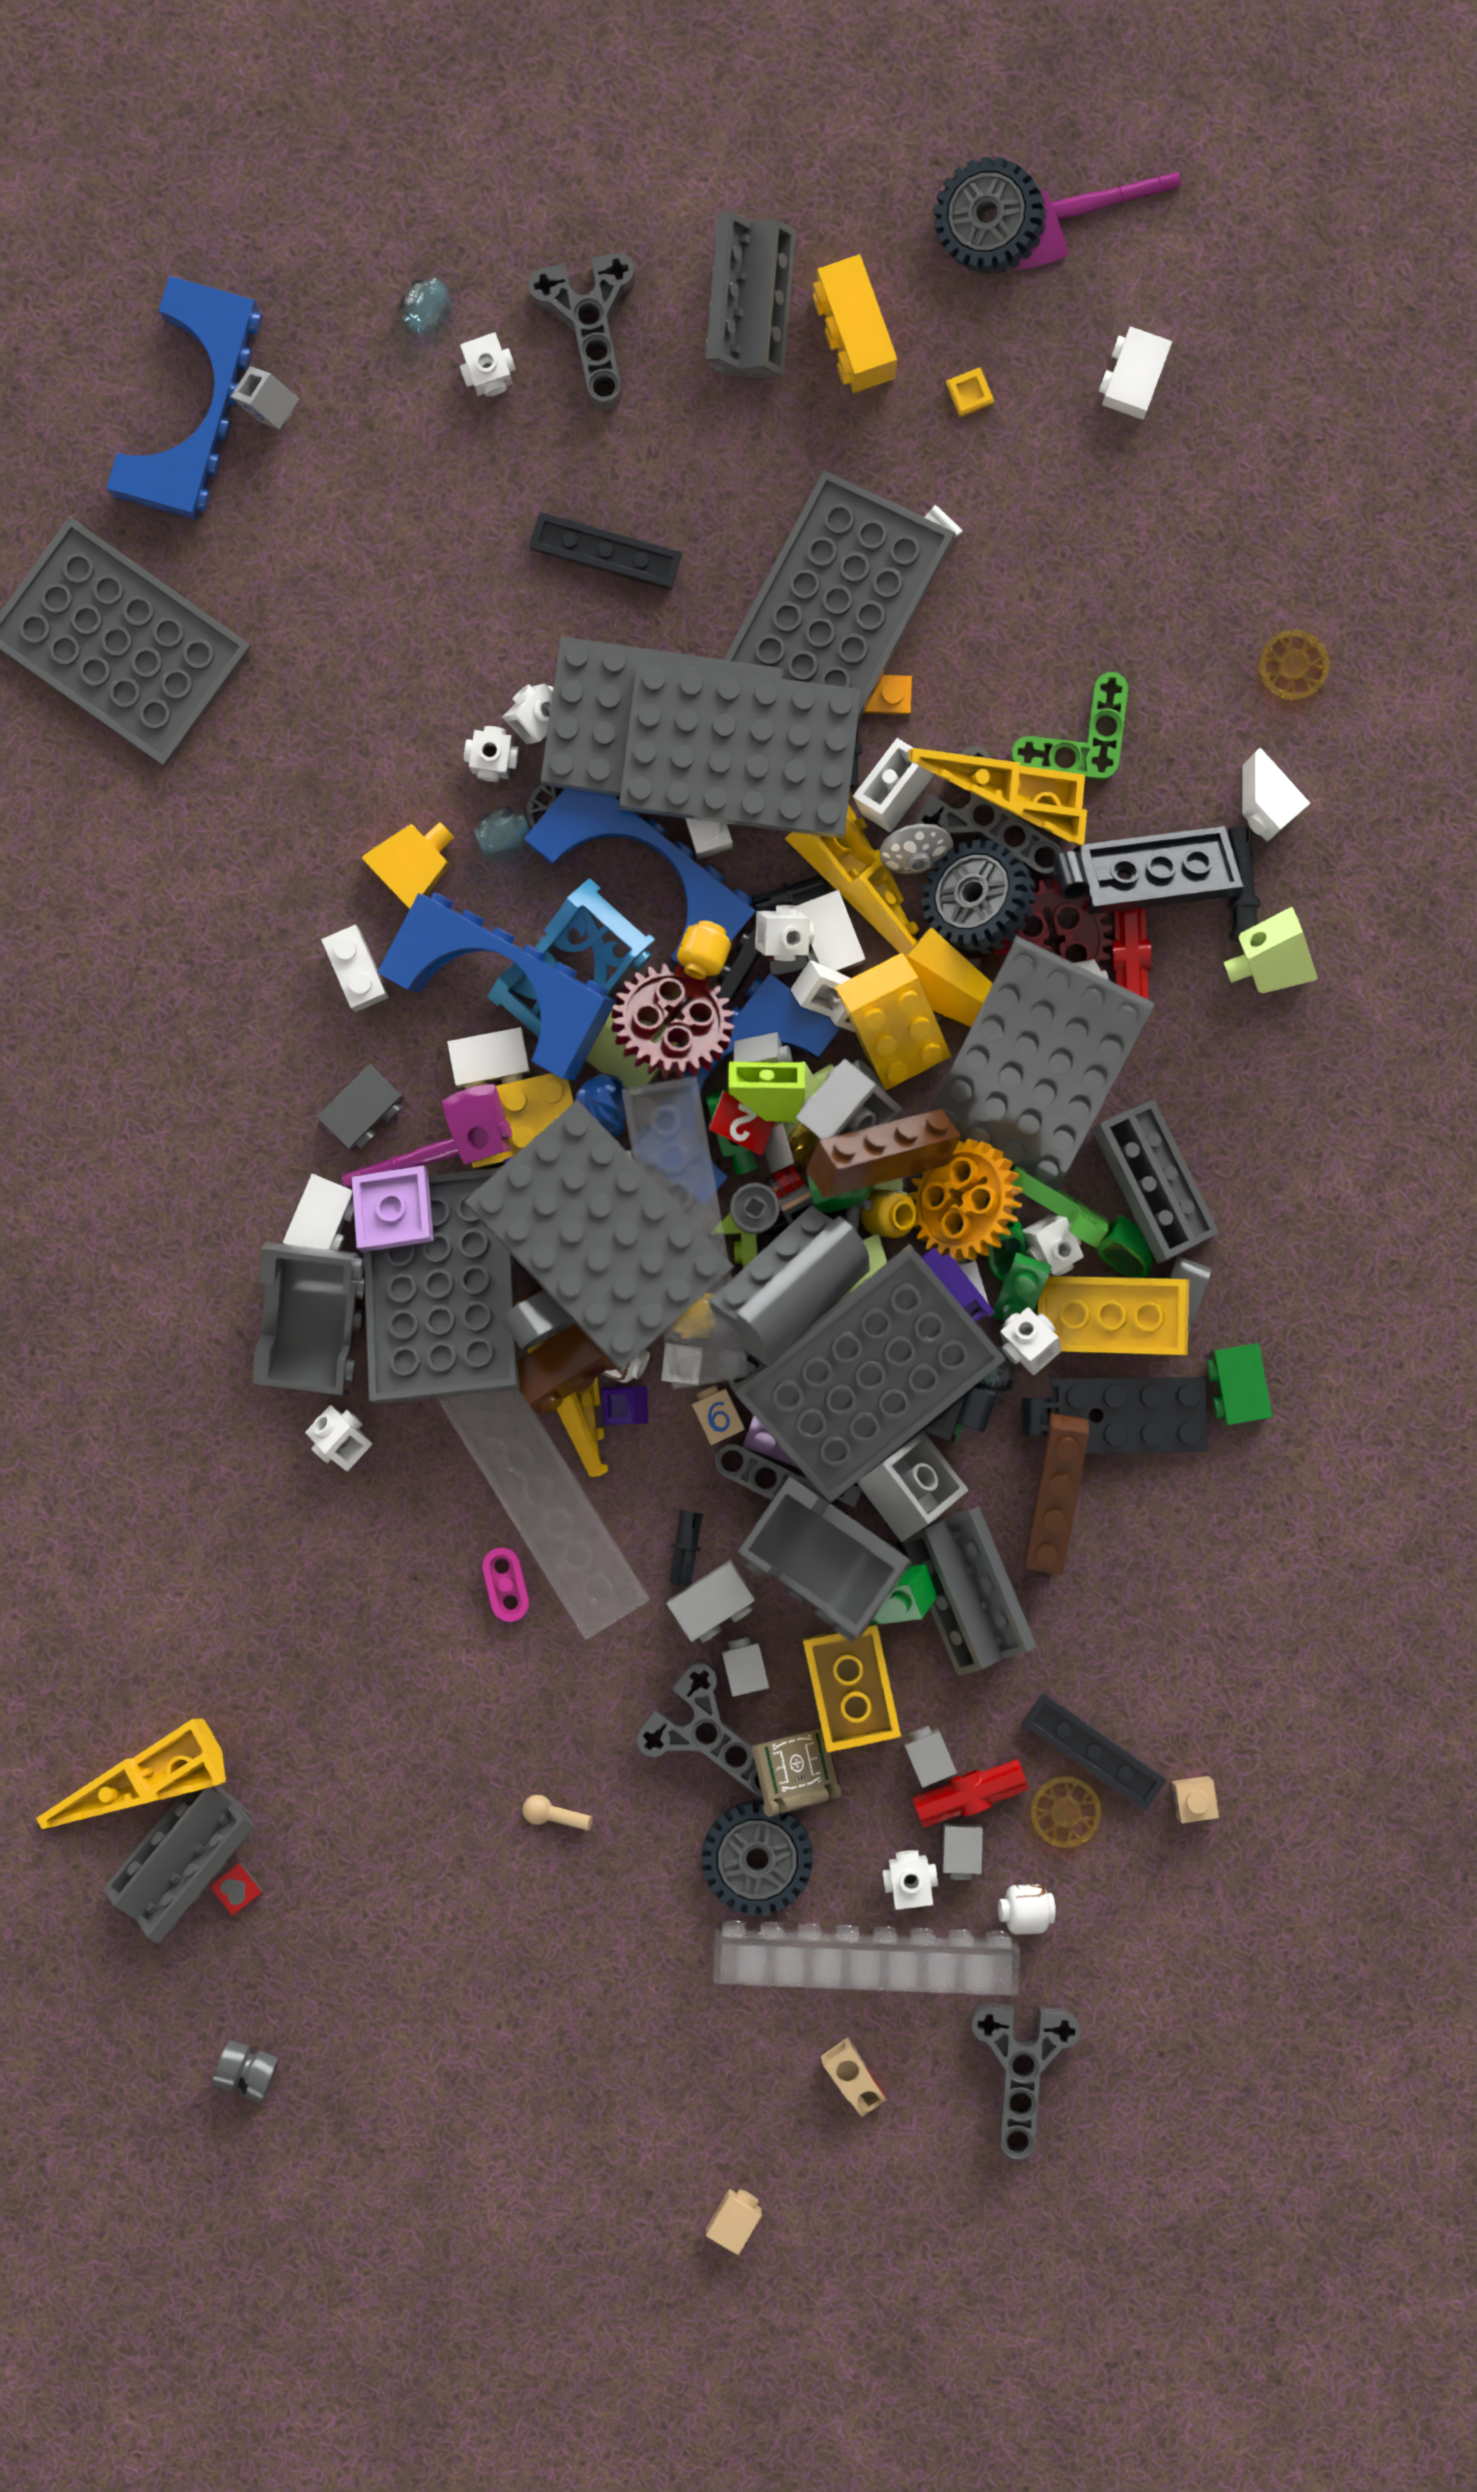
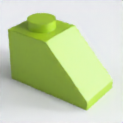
(769, 1088)

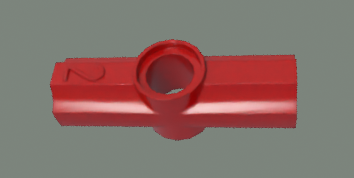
(1131, 951)
(970, 1793)

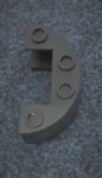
(308, 1317)
(824, 1558)

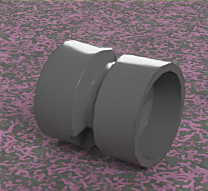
(754, 1208)
(245, 2071)

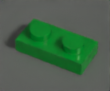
(1021, 1287)

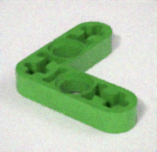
(1085, 751)
(1083, 1220)

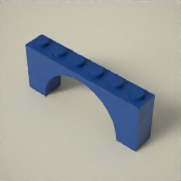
(179, 477)
(589, 816)
(568, 1008)
(769, 1011)

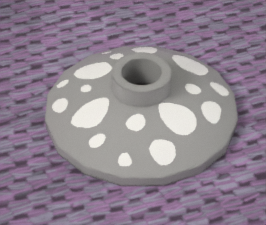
(915, 848)

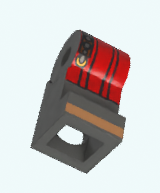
(789, 1191)

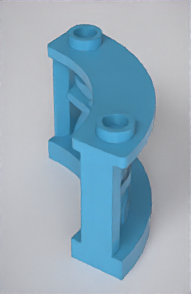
(576, 914)

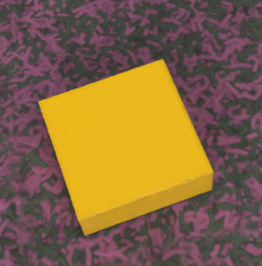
(969, 392)

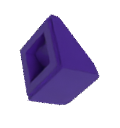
(625, 1405)

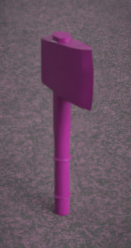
(1052, 241)
(476, 1131)

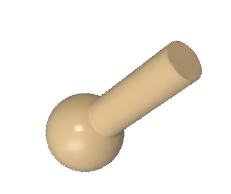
(538, 1810)

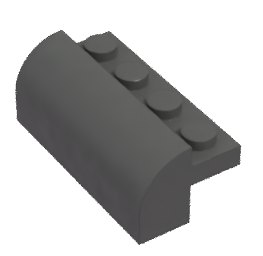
(750, 296)
(1155, 1180)
(792, 1283)
(974, 1595)
(179, 1859)

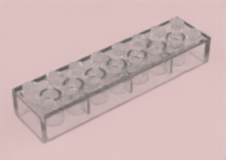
(674, 1151)
(548, 1507)
(866, 1959)

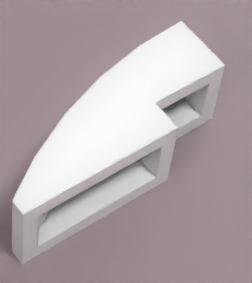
(817, 992)

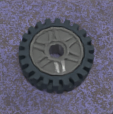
(974, 192)
(996, 914)
(750, 1887)

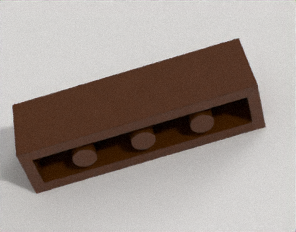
(883, 1153)
(561, 1368)
(1056, 1493)

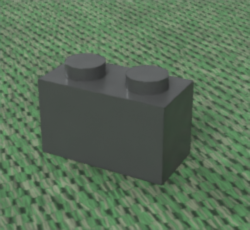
(362, 1108)

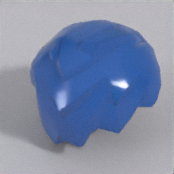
(604, 1101)

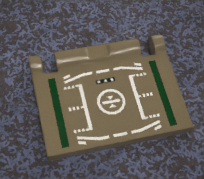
(795, 1772)

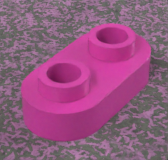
(504, 1584)

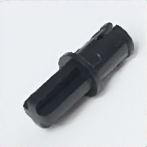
(790, 894)
(685, 1548)

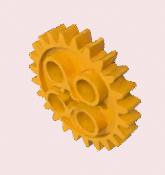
(966, 1201)

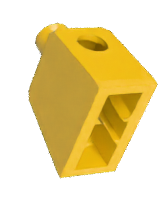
(411, 861)

